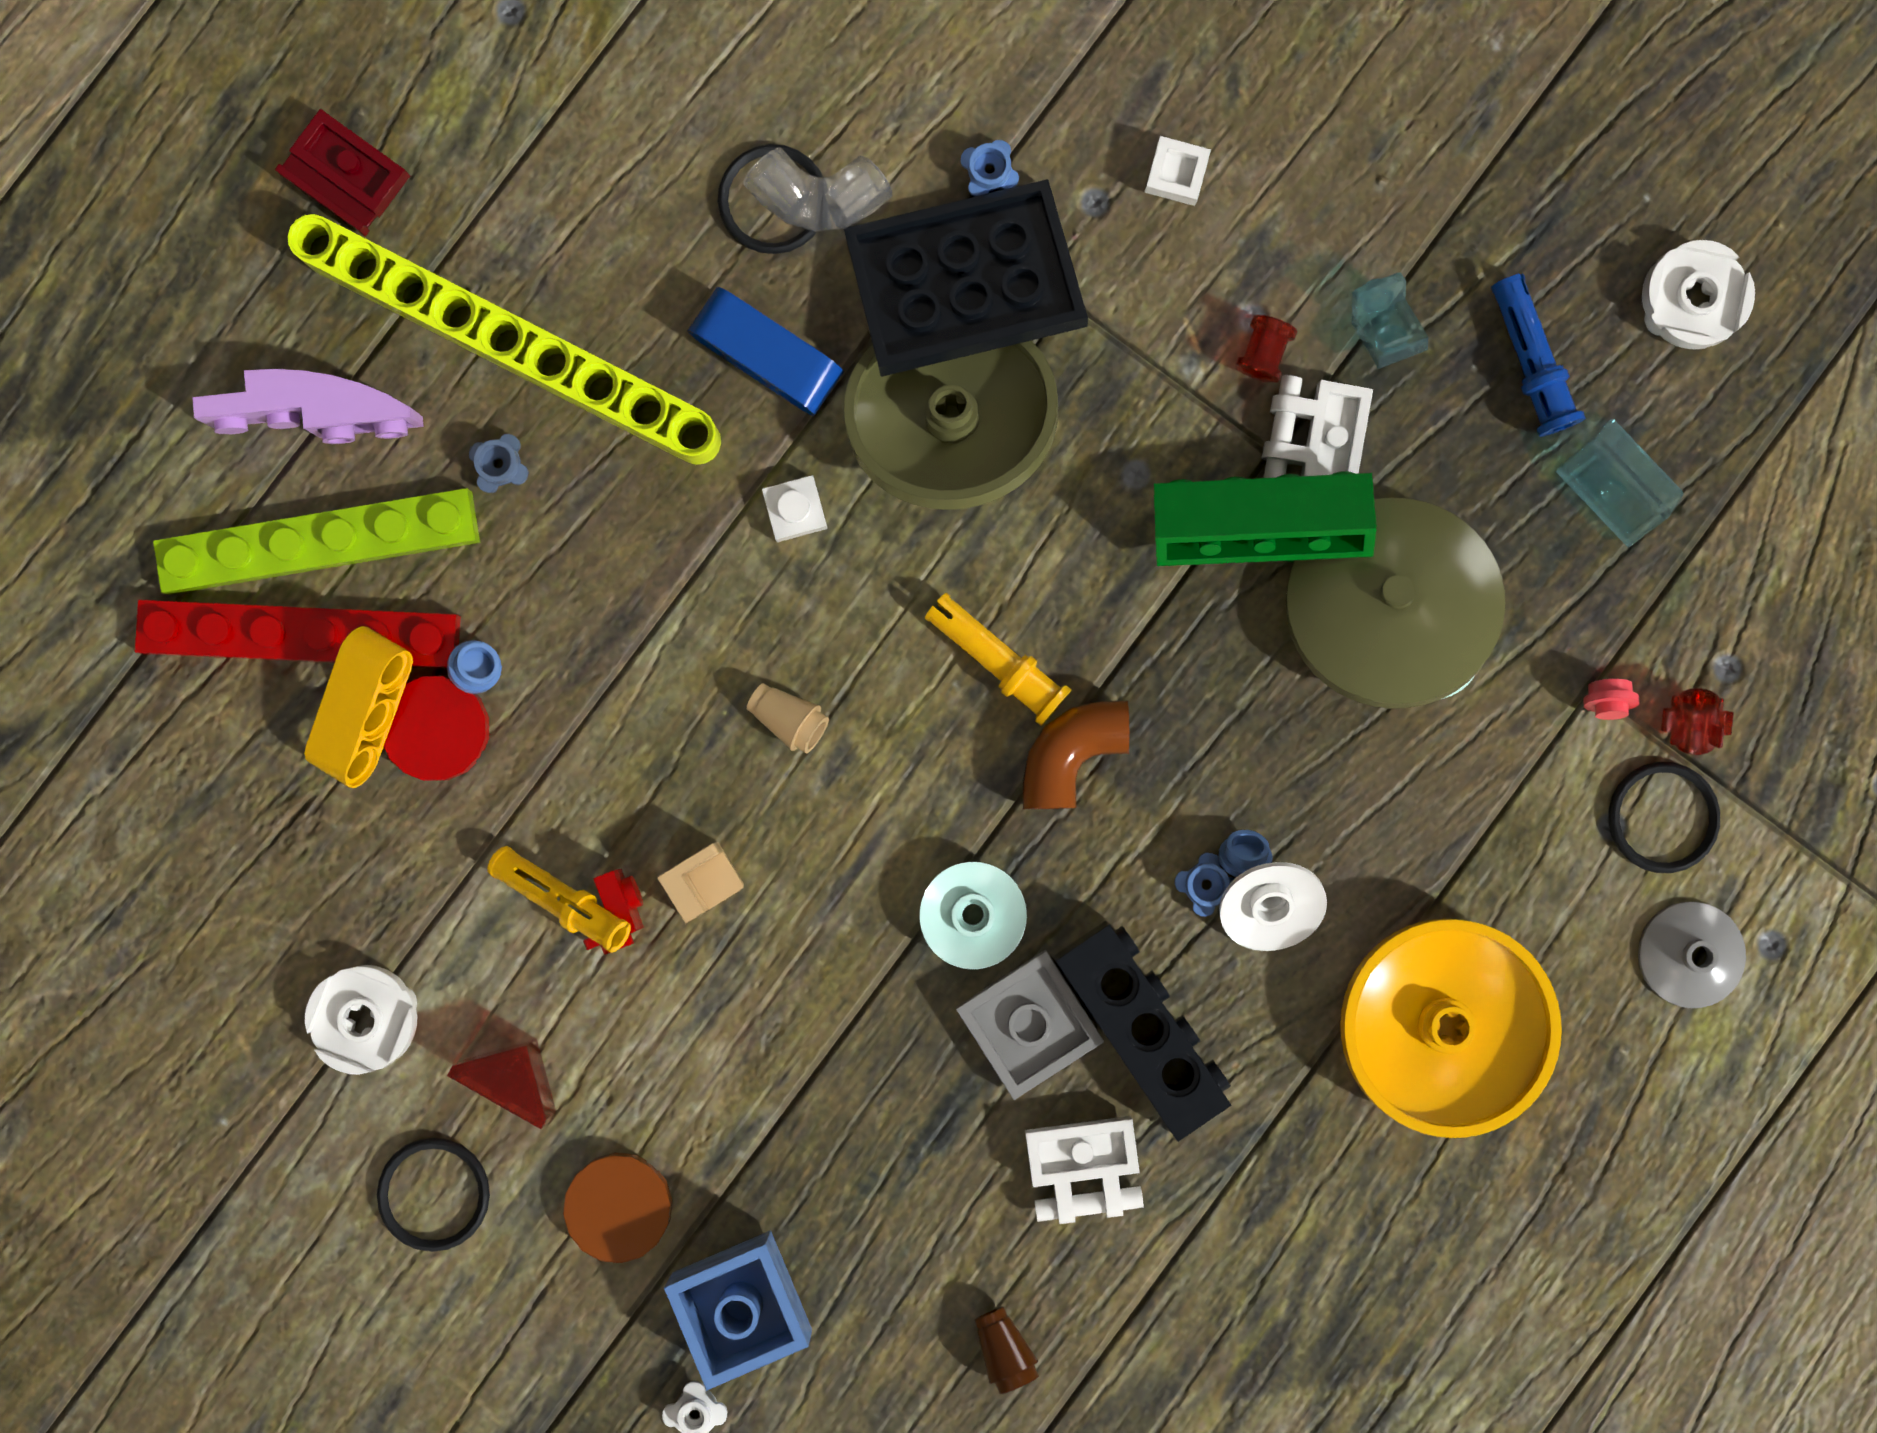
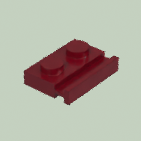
(342, 172)

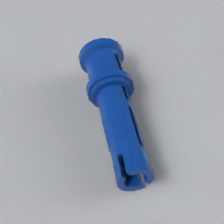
(1544, 379)

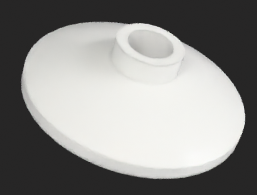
(1273, 906)

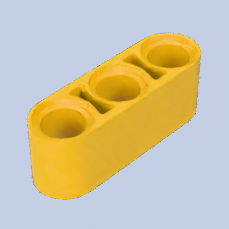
(358, 706)

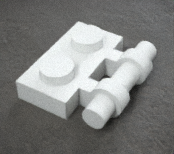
(1335, 428)
(1079, 1154)

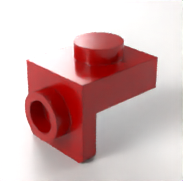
(621, 898)

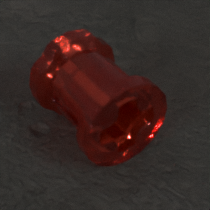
(1266, 348)

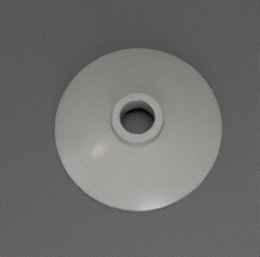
(1668, 948)

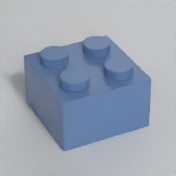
(738, 1310)

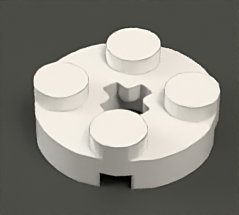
(1722, 277)
(333, 1031)

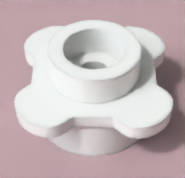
(695, 1398)

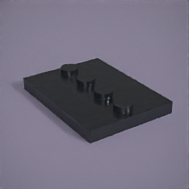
(965, 277)

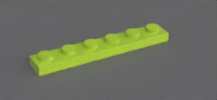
(316, 541)

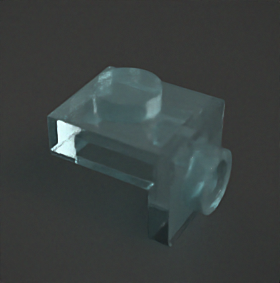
(1387, 321)

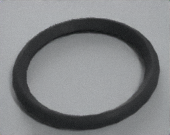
(723, 196)
(1629, 852)
(383, 1201)

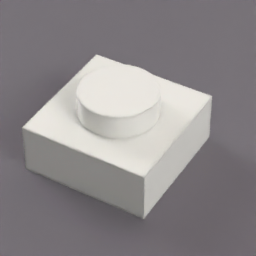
(1177, 170)
(794, 508)

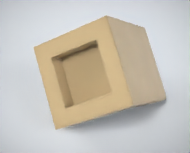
(701, 882)

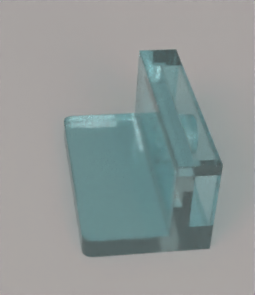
(1621, 483)

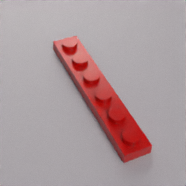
(285, 631)

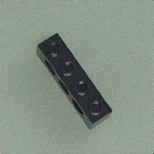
(1182, 1105)

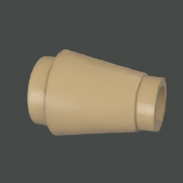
(789, 718)

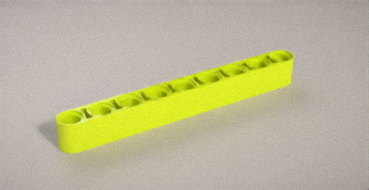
(486, 323)

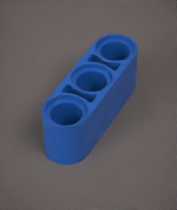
(765, 351)

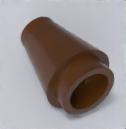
(1005, 1352)

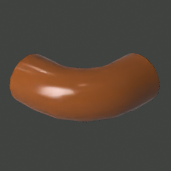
(1065, 745)

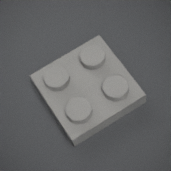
(1029, 1024)

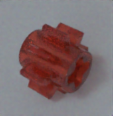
(1697, 721)

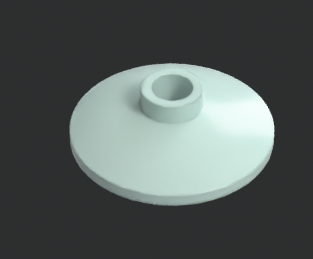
(980, 943)

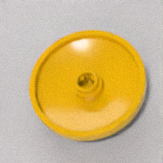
(1451, 1028)

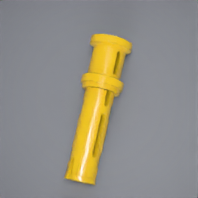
(1017, 674)

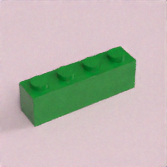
(1265, 519)

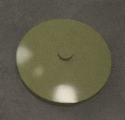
(954, 427)
(1405, 620)

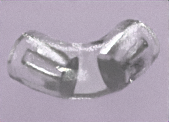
(817, 201)

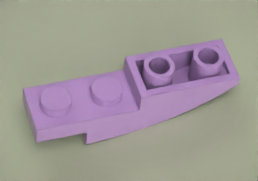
(326, 403)

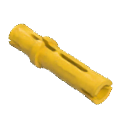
(602, 927)

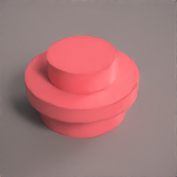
(1611, 698)

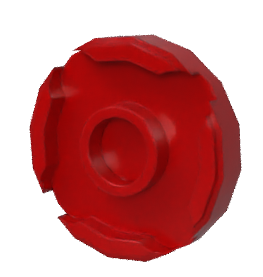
(437, 730)

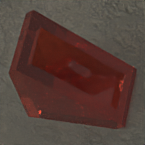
(512, 1080)

